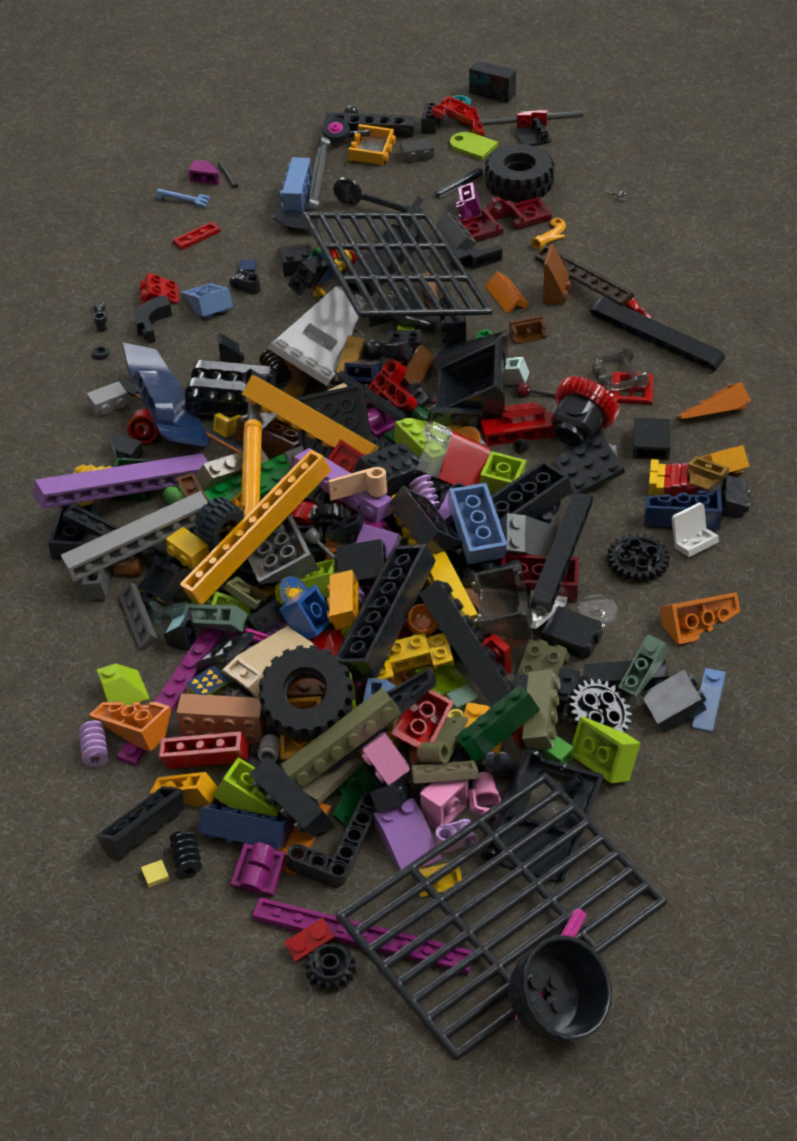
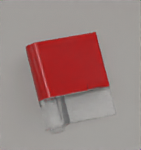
(452, 456)

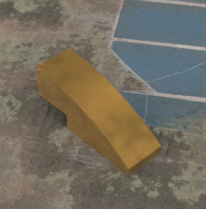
(351, 352)

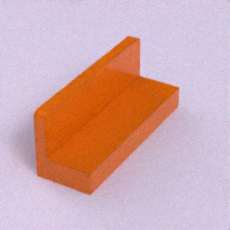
(505, 292)

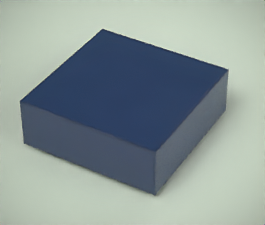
(248, 265)

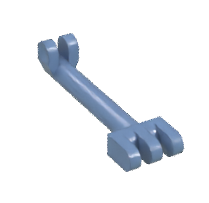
(200, 202)

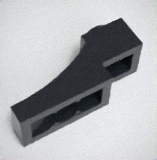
(478, 257)

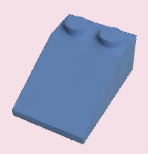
(208, 299)

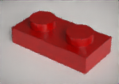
(308, 939)

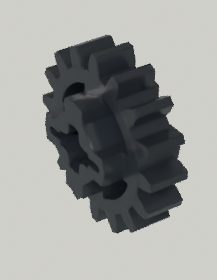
(328, 514)

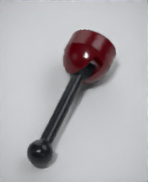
(524, 390)

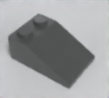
(527, 535)

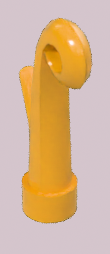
(552, 235)

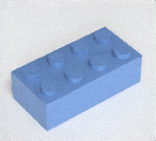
(296, 185)
(477, 523)

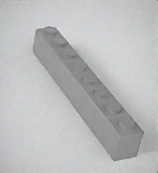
(132, 537)

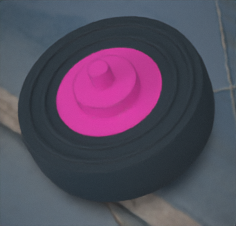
(336, 130)

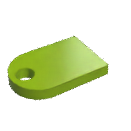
(472, 145)

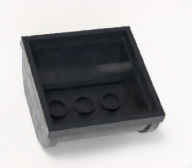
(474, 381)

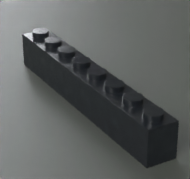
(467, 641)

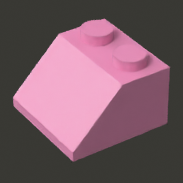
(444, 801)

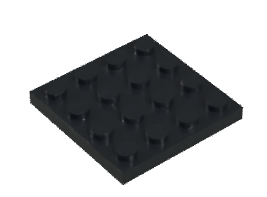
(341, 405)

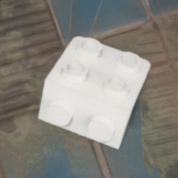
(691, 531)

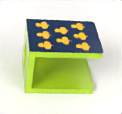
(207, 682)

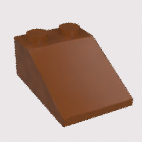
(555, 279)

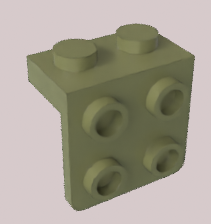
(543, 657)

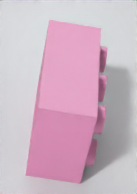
(386, 758)

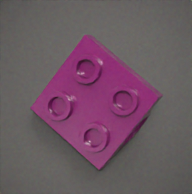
(380, 421)
(259, 869)

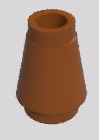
(129, 567)

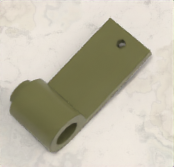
(444, 744)

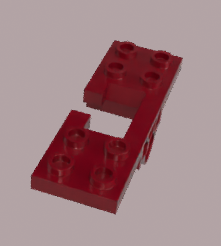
(526, 214)

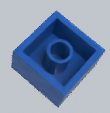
(307, 612)

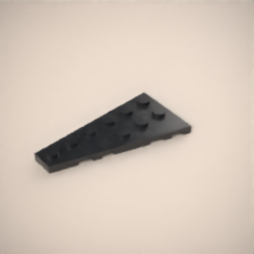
(404, 696)

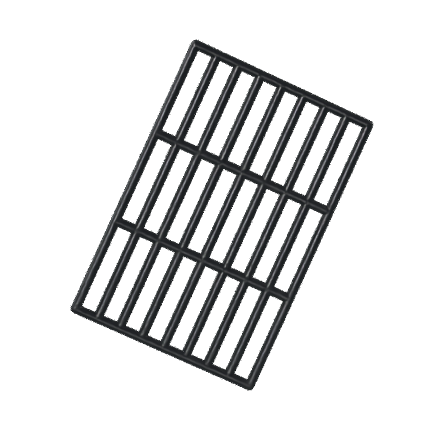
(401, 277)
(468, 933)

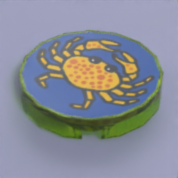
(288, 588)

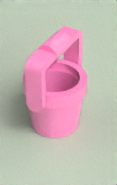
(483, 793)

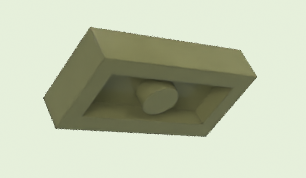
(240, 590)

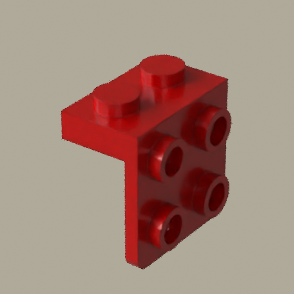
(156, 286)

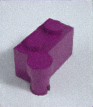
(469, 201)

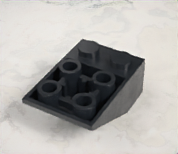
(452, 326)

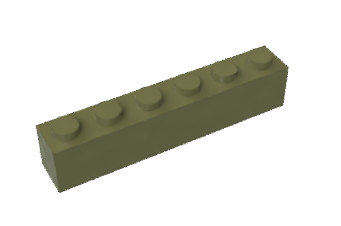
(341, 738)

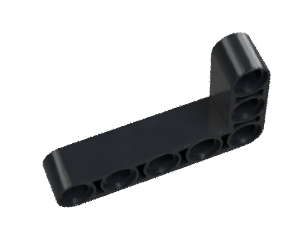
(346, 847)

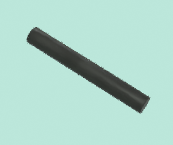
(228, 175)

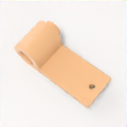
(370, 480)

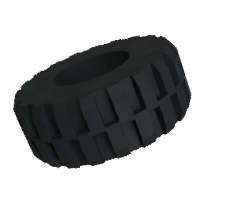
(519, 172)
(298, 665)

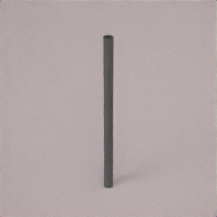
(549, 116)

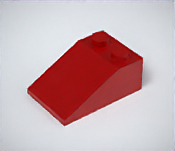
(422, 720)

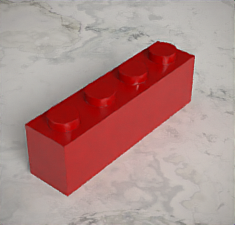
(507, 430)
(203, 750)

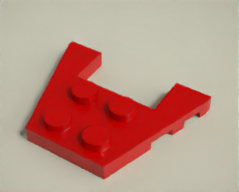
(463, 112)

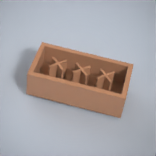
(221, 715)

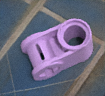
(447, 830)

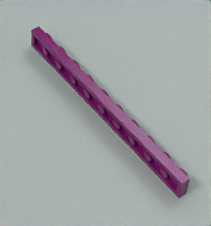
(176, 685)
(299, 918)

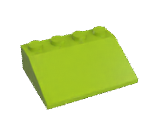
(410, 432)

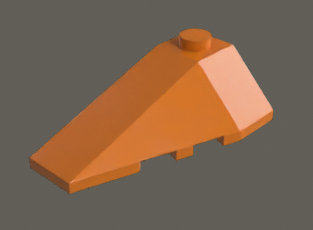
(726, 399)
(690, 618)
(136, 723)

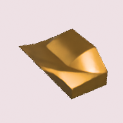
(705, 472)

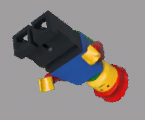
(316, 271)

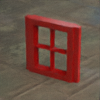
(647, 391)
(522, 410)

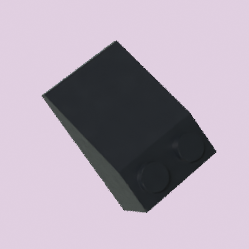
(292, 256)

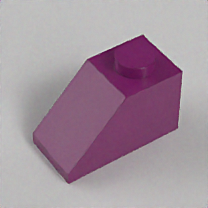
(203, 172)

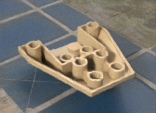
(249, 666)

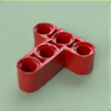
(388, 386)

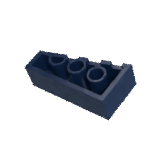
(661, 508)

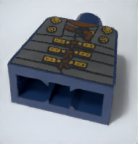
(367, 369)

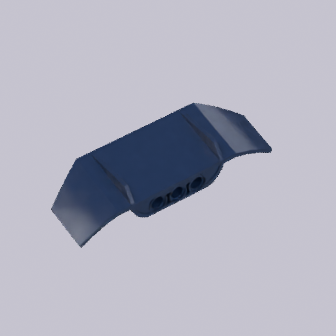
(163, 396)

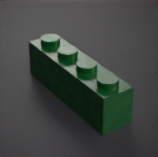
(497, 723)

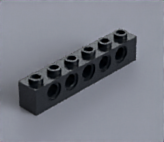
(402, 124)

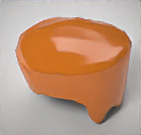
(421, 620)

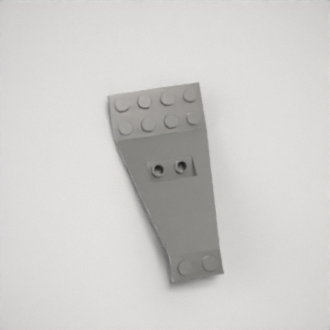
(319, 336)

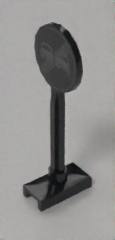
(350, 193)

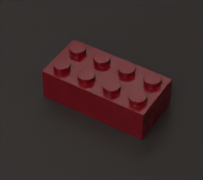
(533, 567)

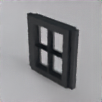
(224, 651)

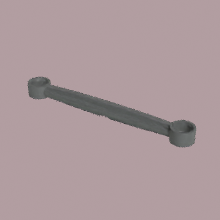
(317, 173)

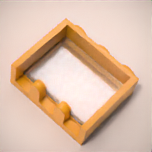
(372, 148)

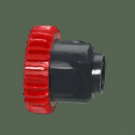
(582, 410)

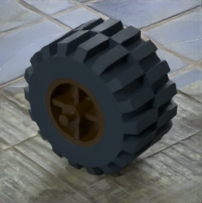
(217, 520)

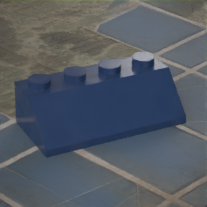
(244, 826)

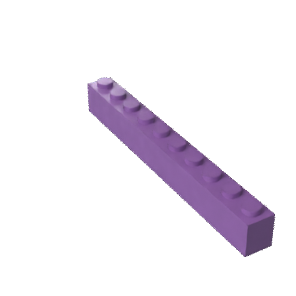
(114, 481)

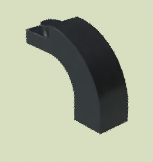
(150, 313)

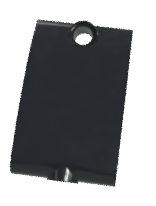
(221, 393)

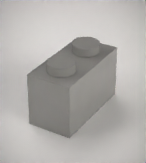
(108, 399)

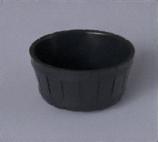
(576, 985)

